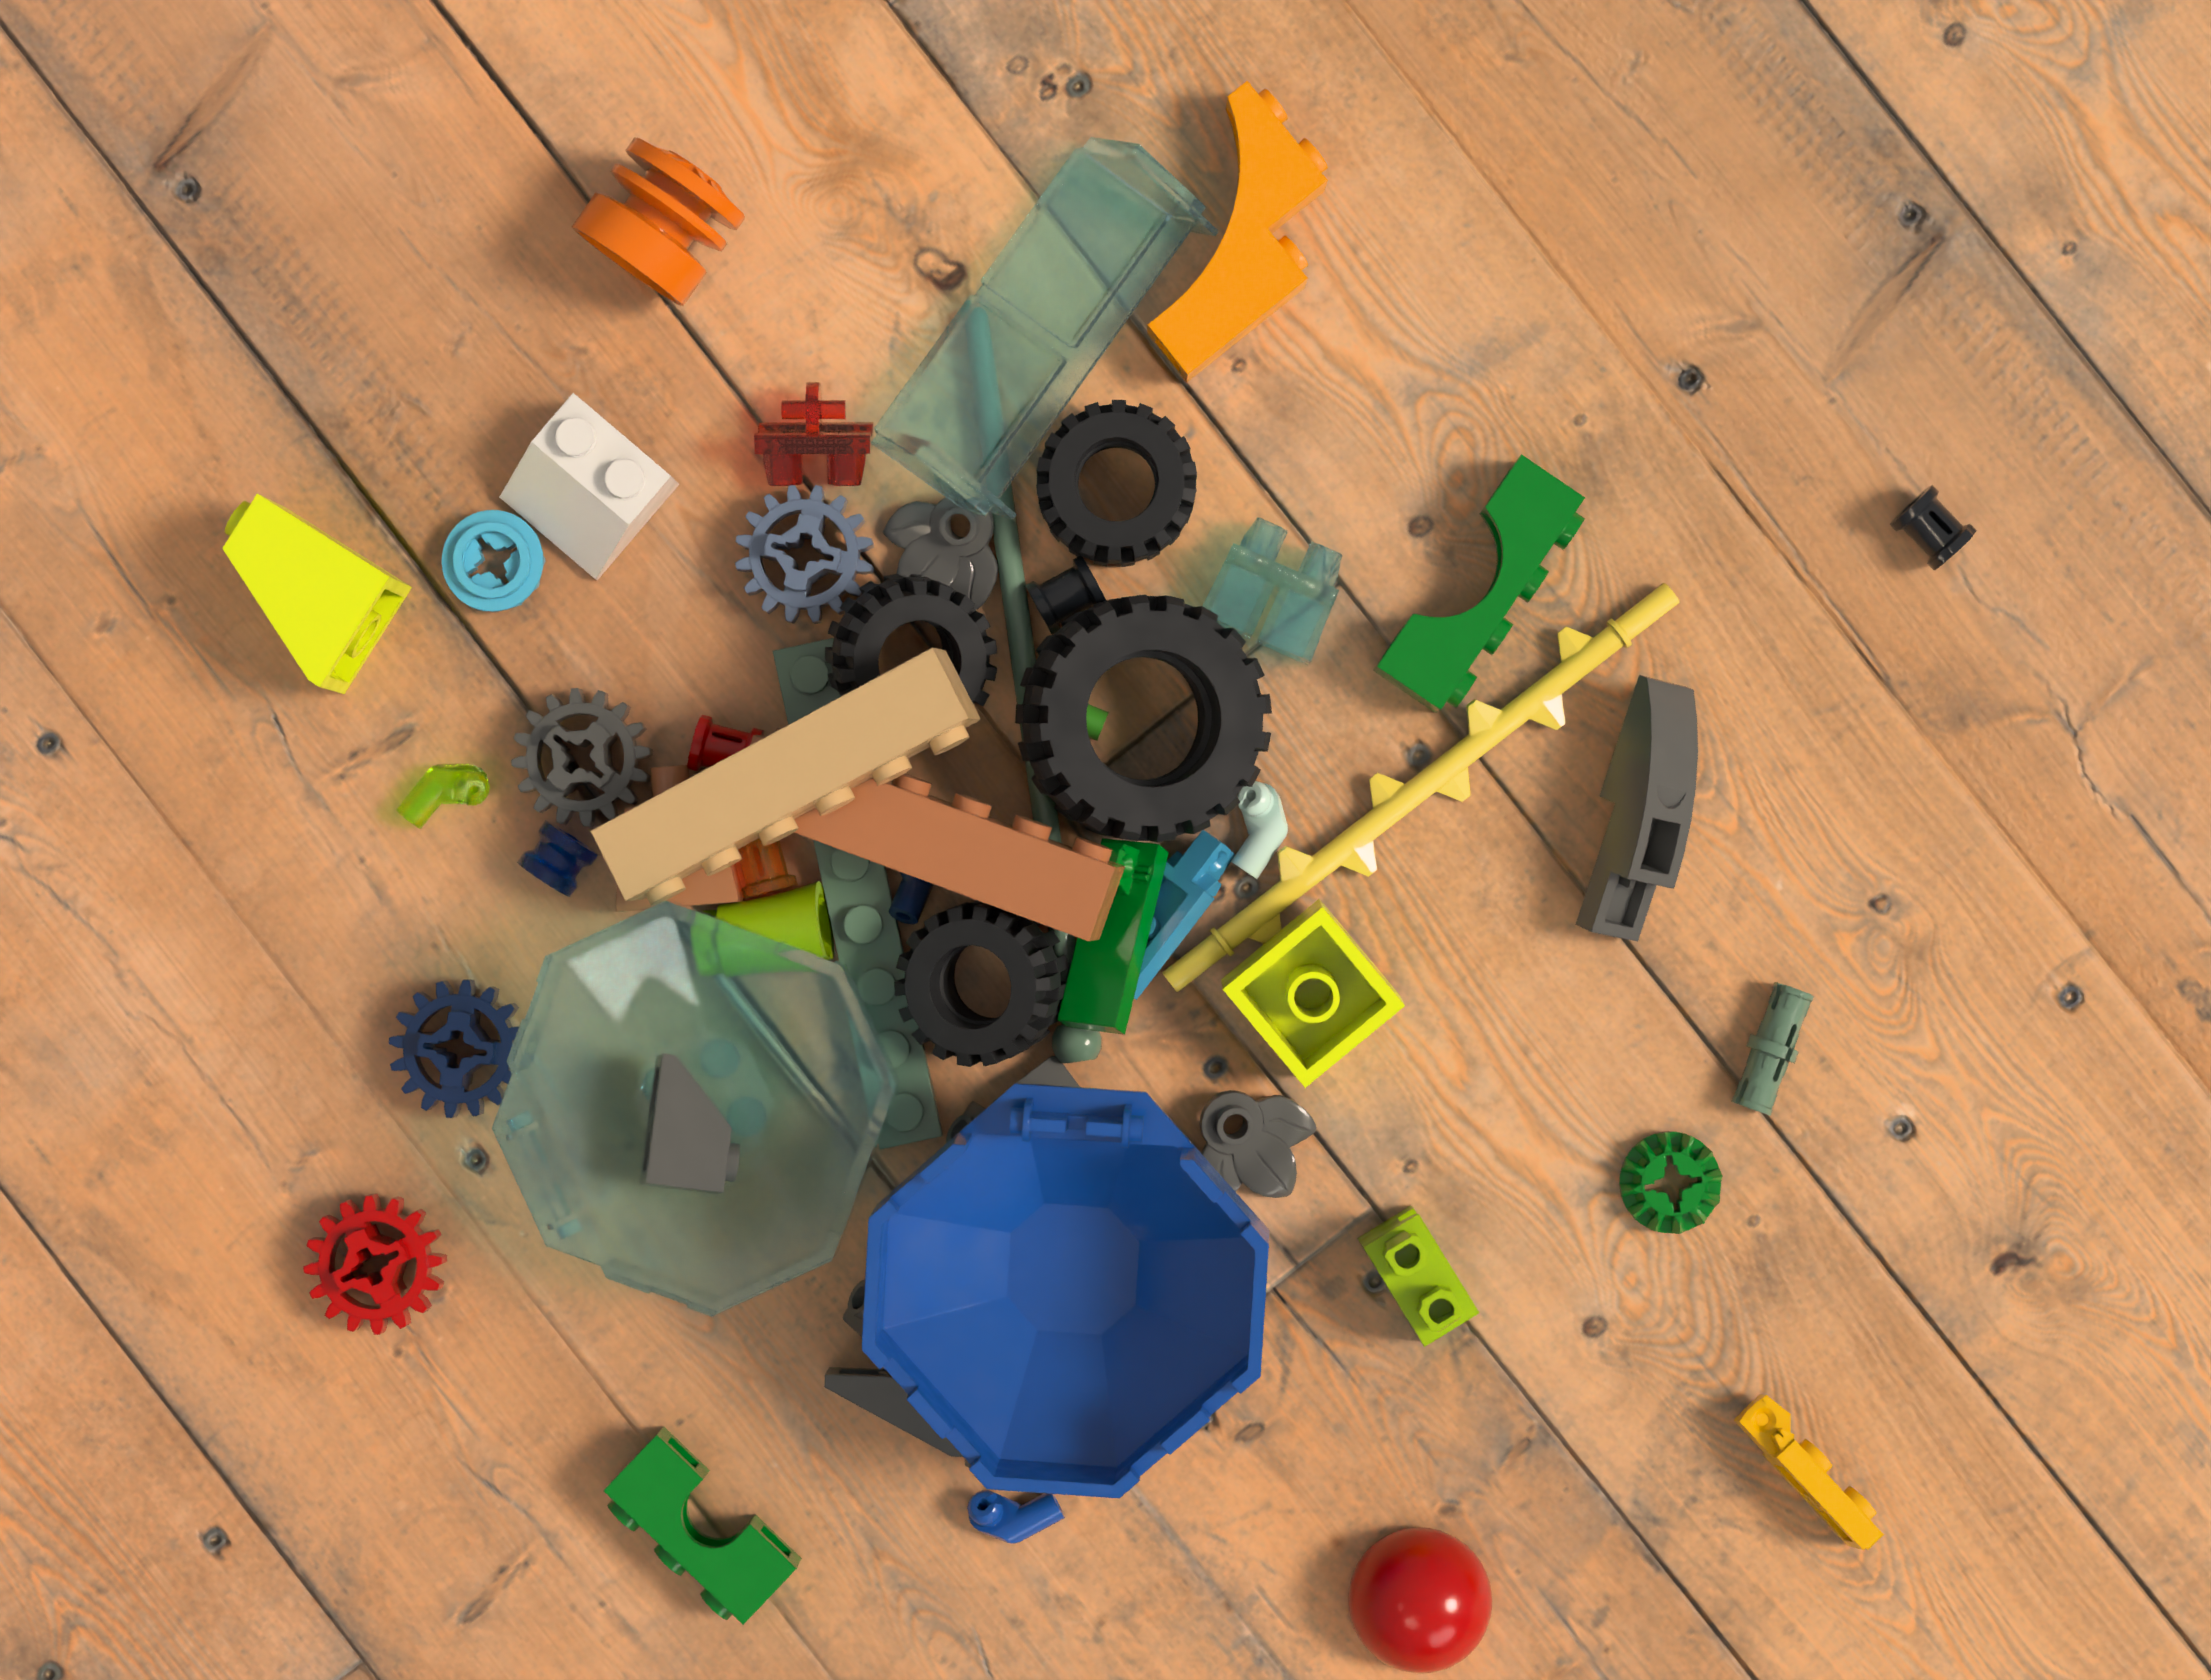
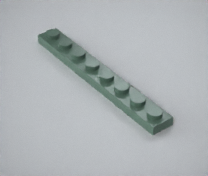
(861, 925)

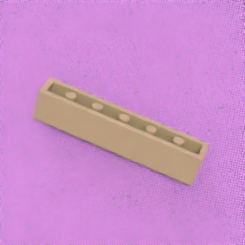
(786, 776)

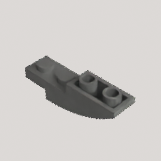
(1653, 797)

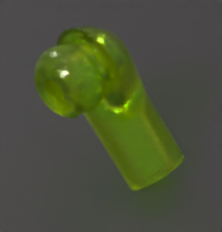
(444, 785)

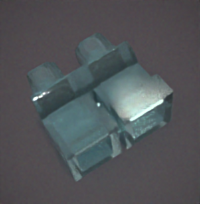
(1302, 596)

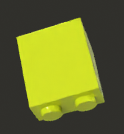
(313, 590)

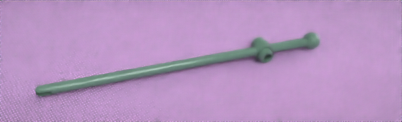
(1068, 1043)

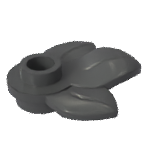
(942, 555)
(1261, 1148)

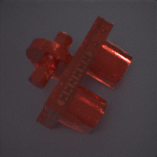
(787, 441)

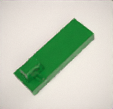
(1108, 969)

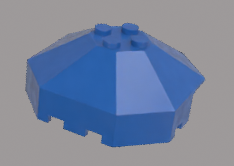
(1066, 1290)

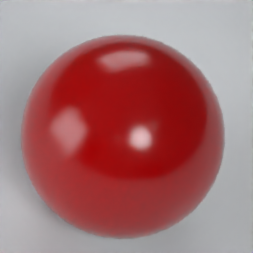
(1420, 1600)

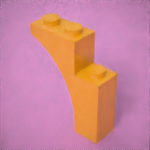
(1251, 268)

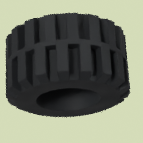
(1125, 428)
(900, 601)
(934, 996)

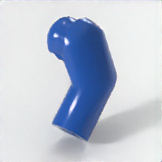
(1011, 1520)

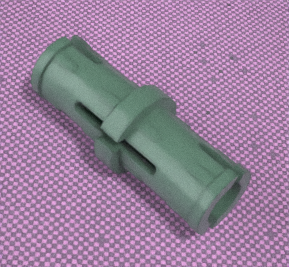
(1772, 1048)

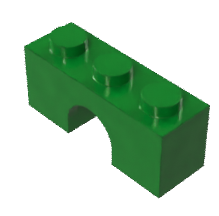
(735, 1569)

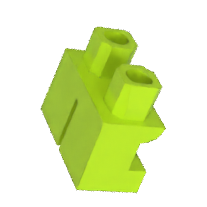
(1418, 1275)

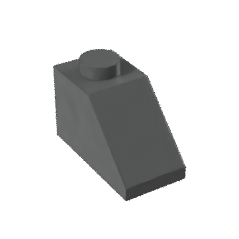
(685, 1134)

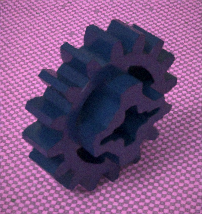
(454, 1077)

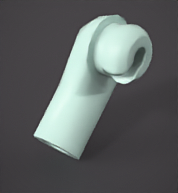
(1265, 826)

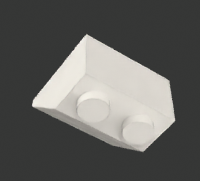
(586, 486)

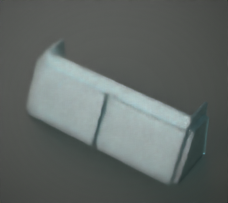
(1039, 322)

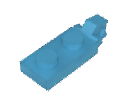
(1184, 896)

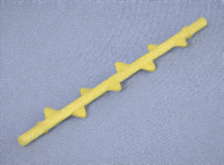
(1445, 775)

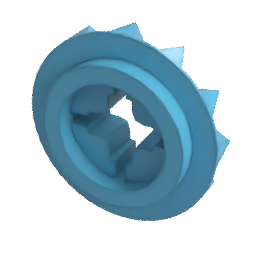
(464, 553)

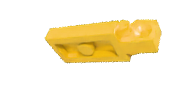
(1807, 1471)

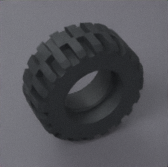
(1226, 703)

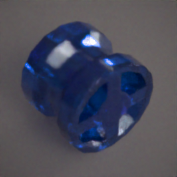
(558, 858)

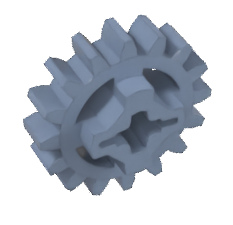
(809, 526)

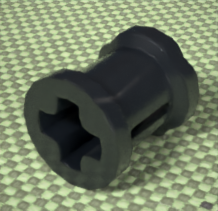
(1933, 527)
(1065, 594)

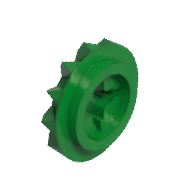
(1647, 1163)

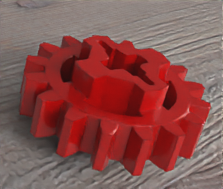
(385, 1288)

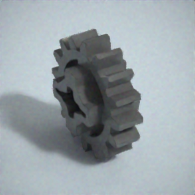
(562, 779)

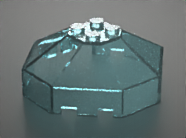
(771, 1044)

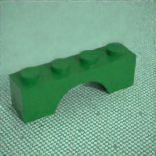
(1525, 519)

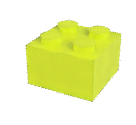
(1312, 993)

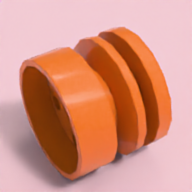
(659, 220)

